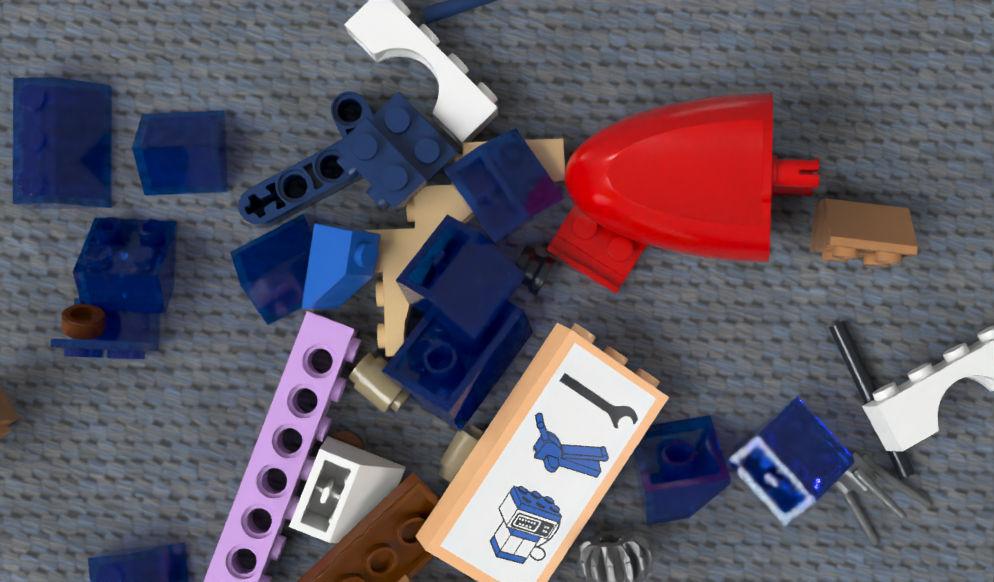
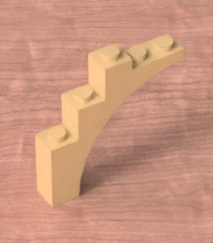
(427, 211)

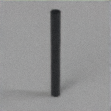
(865, 387)

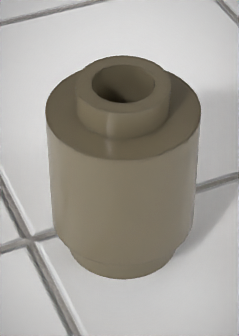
(376, 386)
(458, 451)

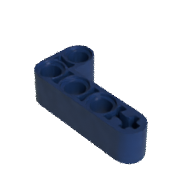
(309, 169)

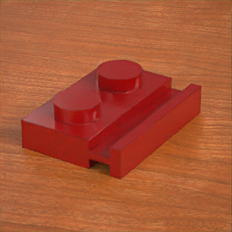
(595, 250)

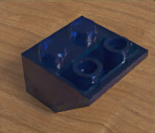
(503, 185)
(127, 265)
(459, 278)
(790, 460)

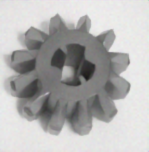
(616, 556)

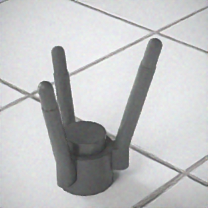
(860, 478)

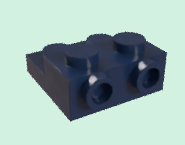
(395, 153)

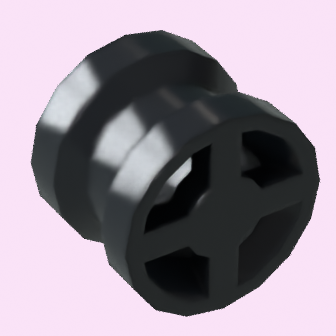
(535, 268)

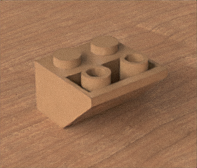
(864, 231)

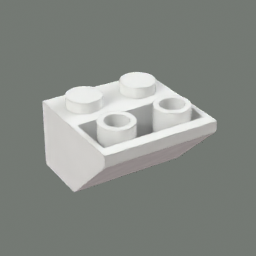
(343, 490)

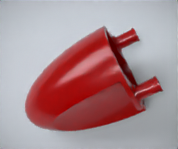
(690, 177)

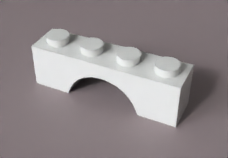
(387, 32)
(910, 411)

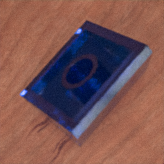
(182, 153)
(275, 269)

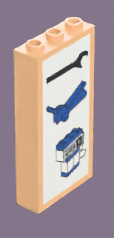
(543, 462)

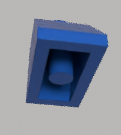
(338, 265)

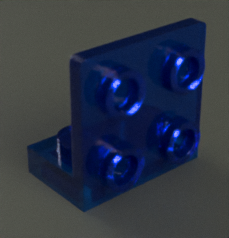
(126, 337)

